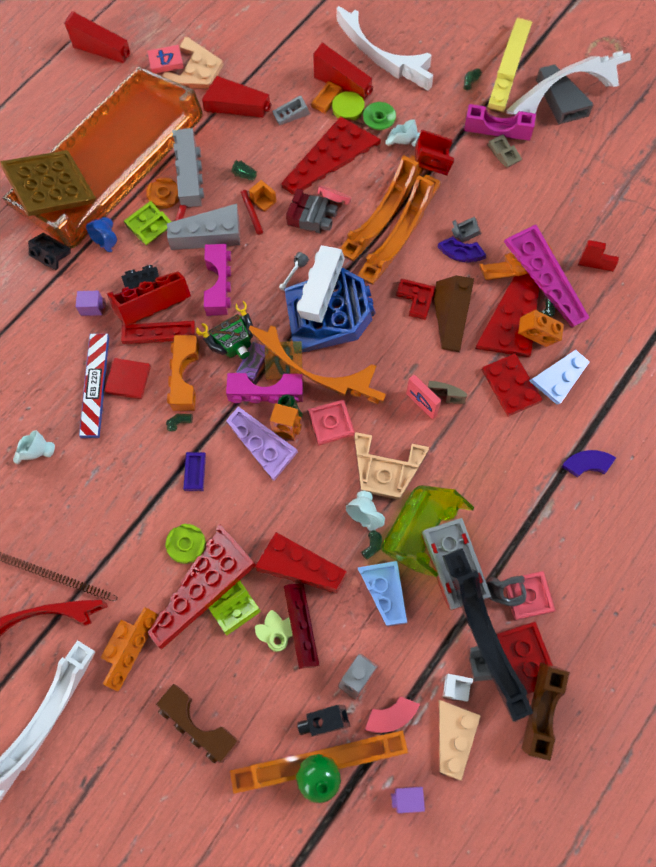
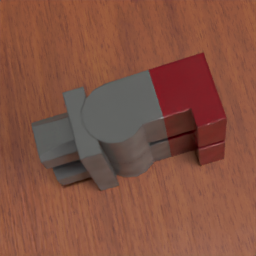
(310, 212)

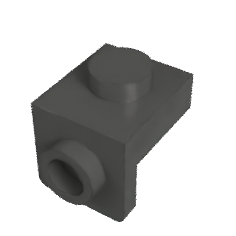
(466, 229)
(478, 667)

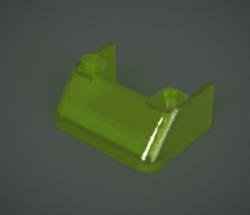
(421, 511)

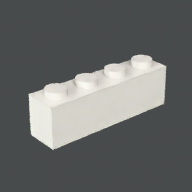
(320, 284)

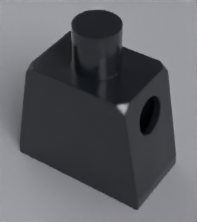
(333, 719)

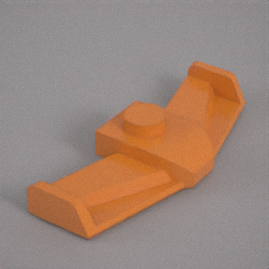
(510, 268)

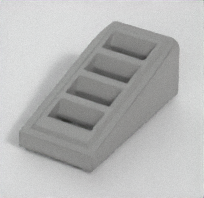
(293, 104)

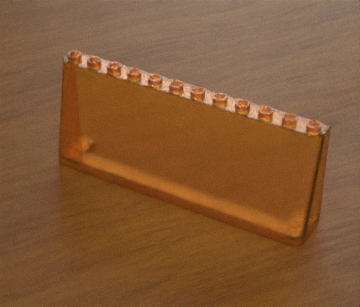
(118, 148)

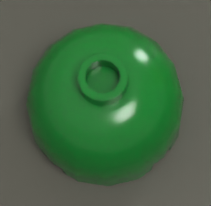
(318, 778)

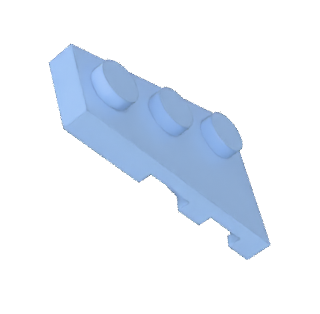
(560, 377)
(386, 590)

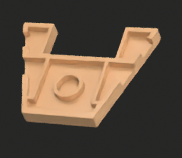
(200, 69)
(385, 475)

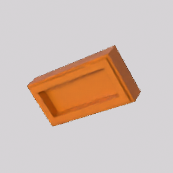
(325, 97)

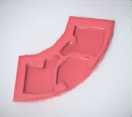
(392, 718)

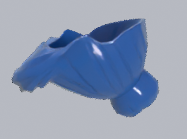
(101, 233)

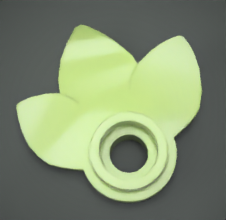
(274, 628)

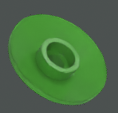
(379, 115)

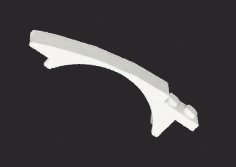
(410, 67)
(601, 67)
(27, 744)

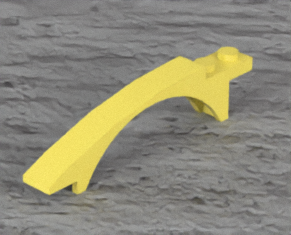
(509, 65)

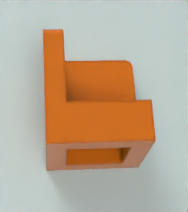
(262, 196)

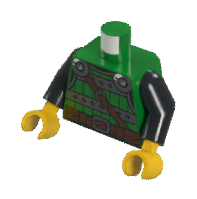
(230, 336)

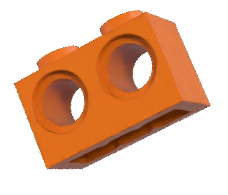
(541, 328)
(285, 421)

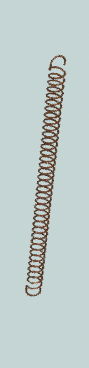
(39, 571)

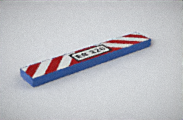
(94, 386)

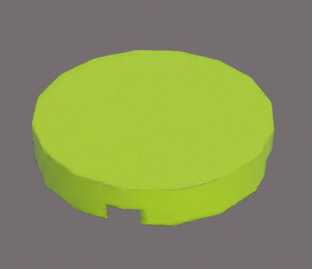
(348, 105)
(185, 543)

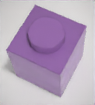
(89, 303)
(408, 799)

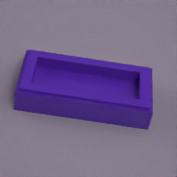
(194, 471)

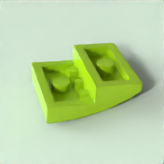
(147, 223)
(234, 608)

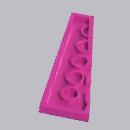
(543, 267)

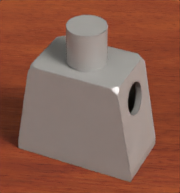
(357, 676)

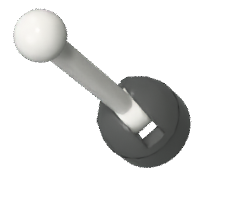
(300, 260)

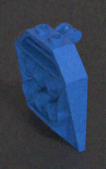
(355, 311)

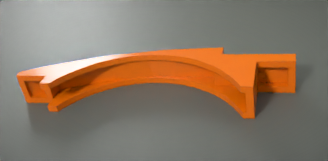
(404, 179)
(420, 197)
(356, 383)
(344, 756)

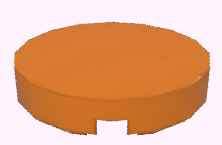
(163, 193)

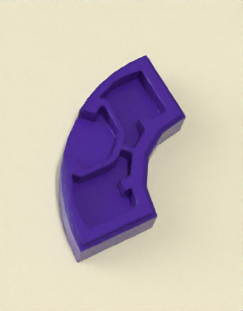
(461, 251)
(588, 461)

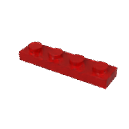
(156, 332)

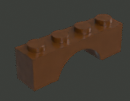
(176, 705)
(539, 733)

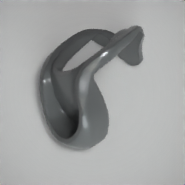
(496, 590)

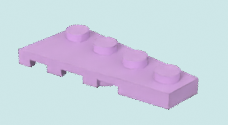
(265, 445)

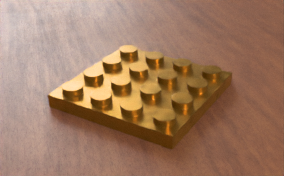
(47, 182)

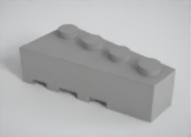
(188, 168)
(211, 227)

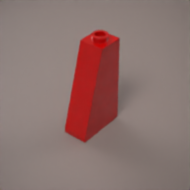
(96, 39)
(338, 70)
(235, 99)

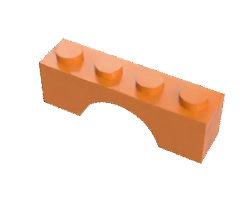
(185, 351)

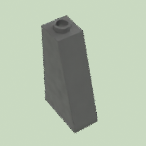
(564, 97)

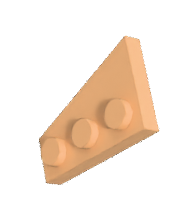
(456, 737)

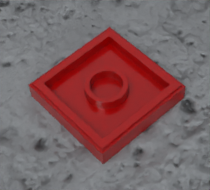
(127, 378)

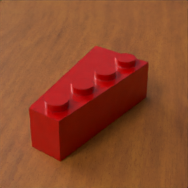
(149, 297)
(293, 562)

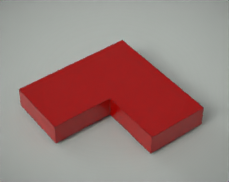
(594, 258)
(419, 293)

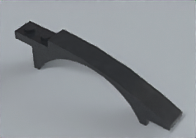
(469, 594)

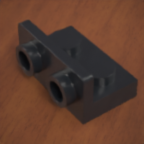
(47, 250)
(132, 278)

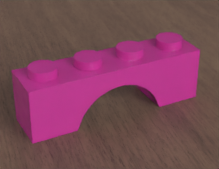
(481, 121)
(216, 298)
(241, 389)

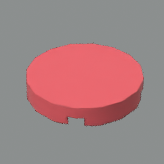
(333, 195)

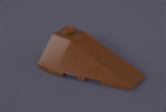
(452, 305)

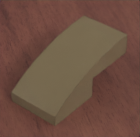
(504, 152)
(452, 393)

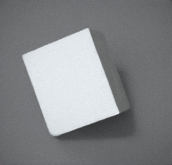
(457, 687)

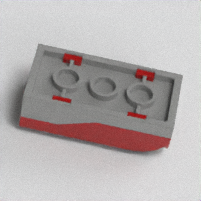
(446, 539)

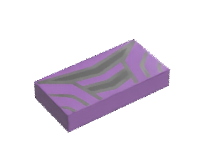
(253, 362)

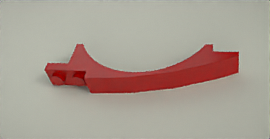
(77, 610)

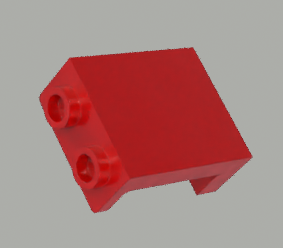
(433, 152)

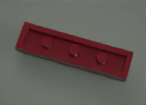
(301, 626)

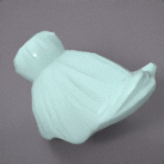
(403, 134)
(32, 447)
(365, 512)

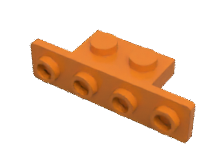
(125, 647)

